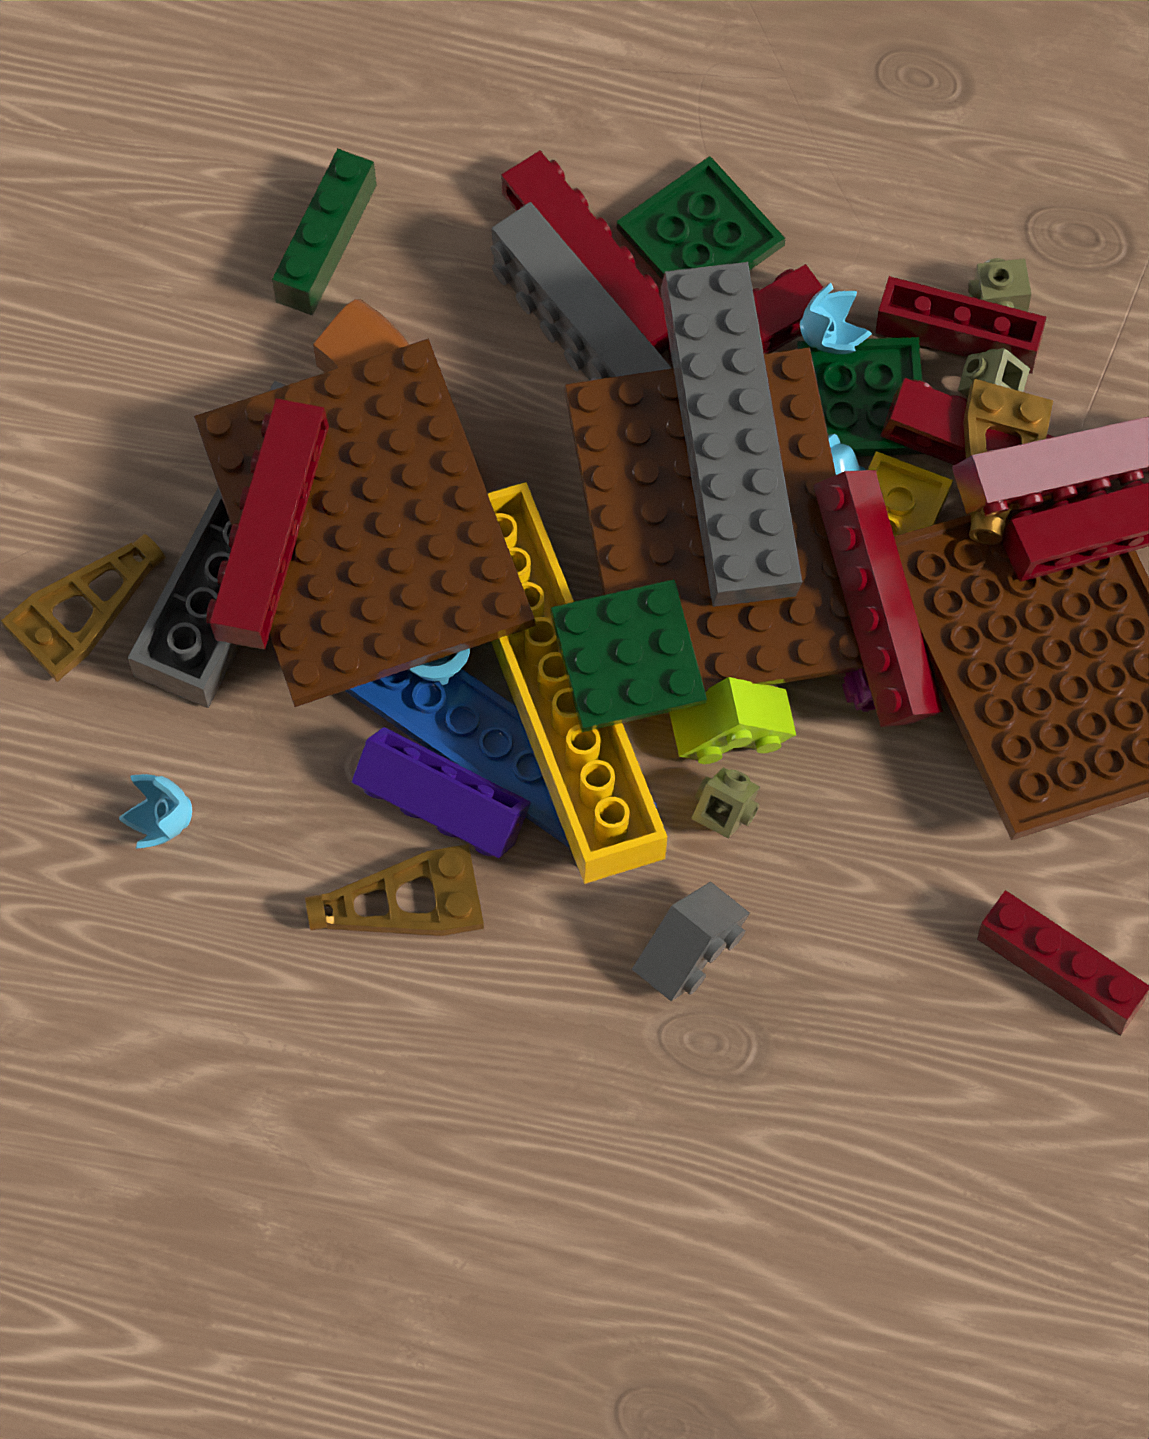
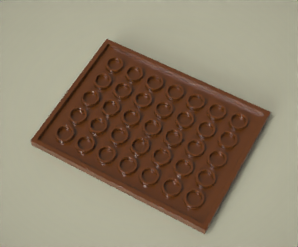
(649, 528)
(397, 530)
(1038, 671)

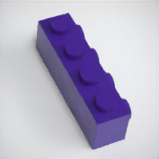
(440, 792)

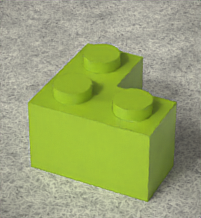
(733, 717)

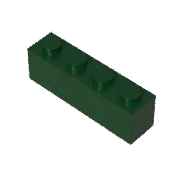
(324, 232)

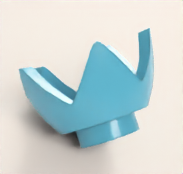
(825, 324)
(161, 814)

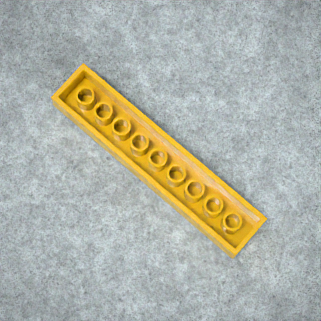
(587, 773)

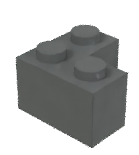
(690, 937)

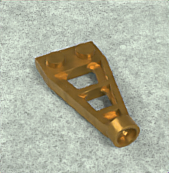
(1007, 412)
(48, 639)
(453, 887)

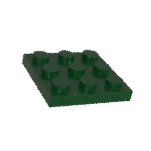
(700, 223)
(860, 389)
(628, 655)

